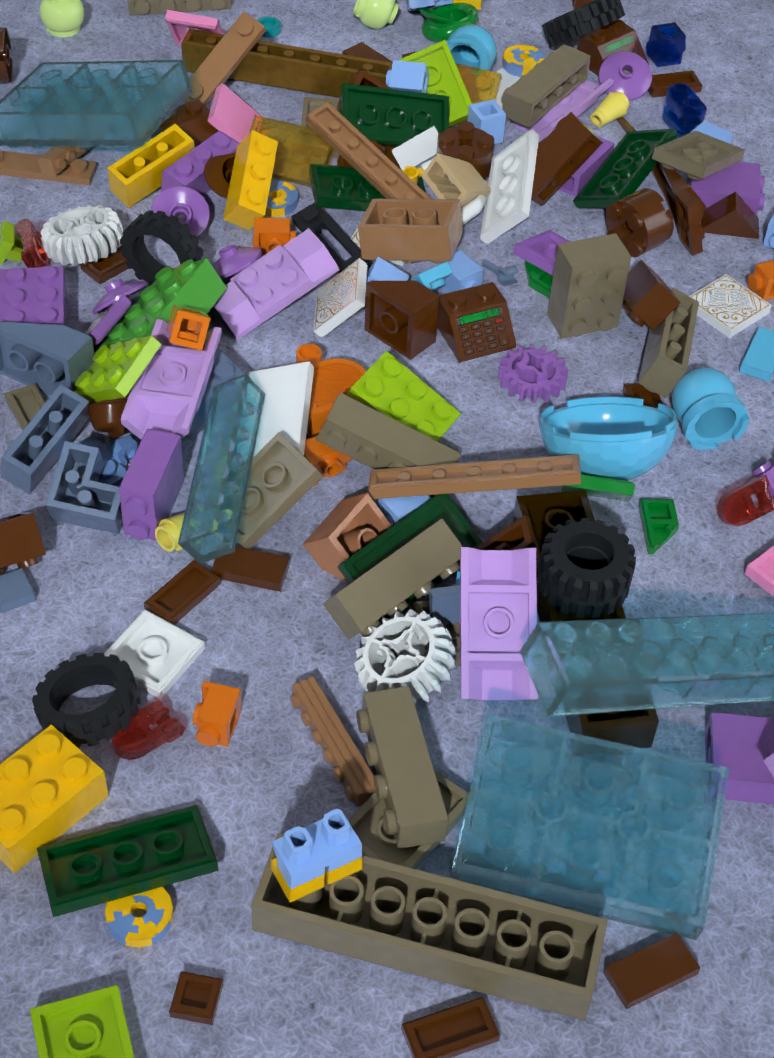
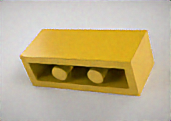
(142, 169)
(250, 180)

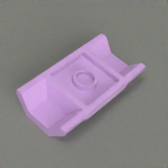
(576, 102)
(274, 282)
(170, 385)
(495, 623)

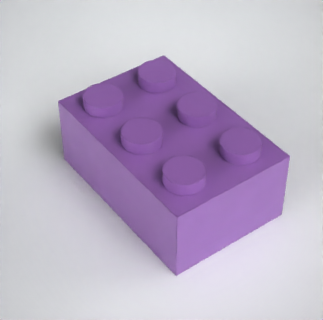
(33, 295)

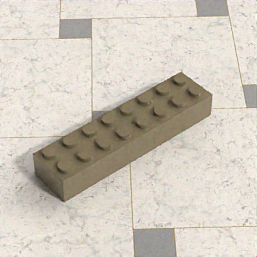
(444, 933)

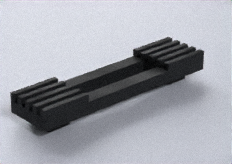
(316, 219)

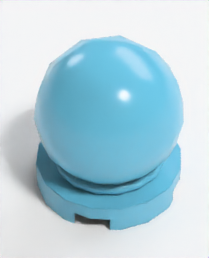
(473, 47)
(709, 408)

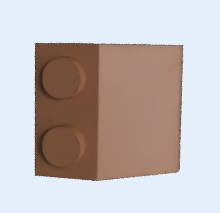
(345, 532)

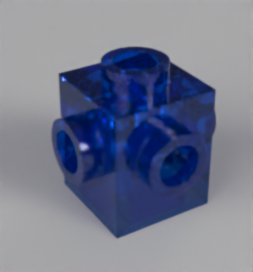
(666, 44)

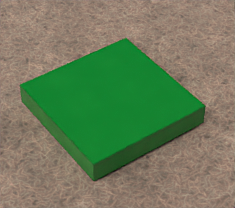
(603, 488)

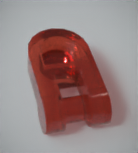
(33, 252)
(737, 506)
(139, 738)

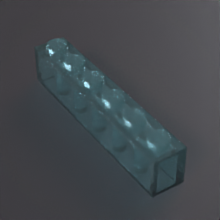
(222, 470)

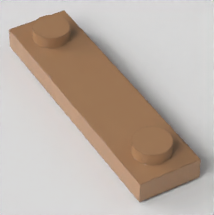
(225, 58)
(27, 166)

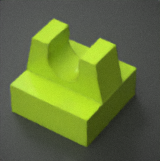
(10, 243)

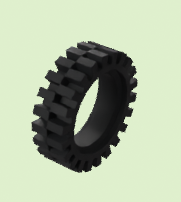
(582, 21)

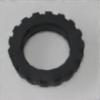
(165, 228)
(82, 673)

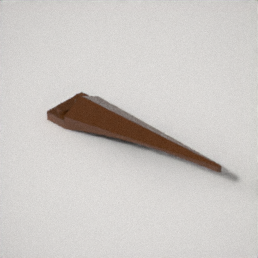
(682, 201)

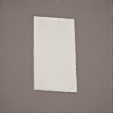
(417, 149)

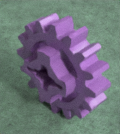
(533, 373)

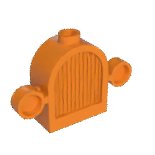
(328, 380)

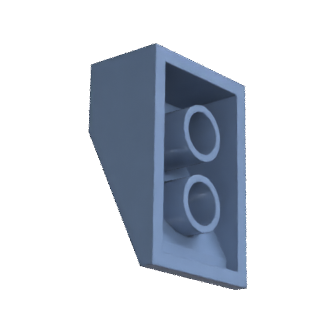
(44, 354)

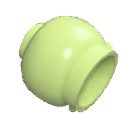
(376, 13)
(62, 17)

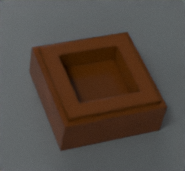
(196, 998)

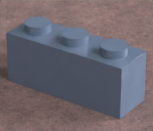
(43, 439)

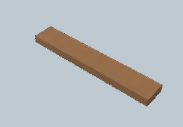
(363, 154)
(475, 476)

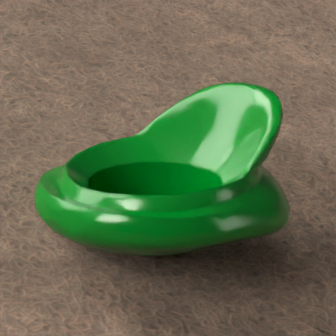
(446, 19)

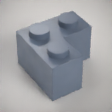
(78, 495)

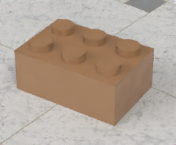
(411, 230)

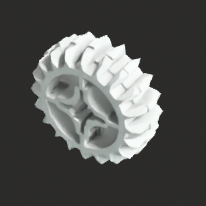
(82, 235)
(403, 647)

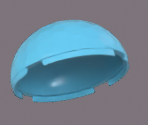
(610, 435)

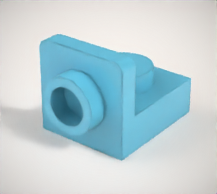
(434, 278)

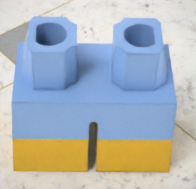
(316, 854)

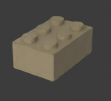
(588, 285)

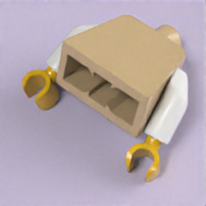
(453, 180)

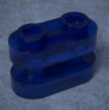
(683, 109)

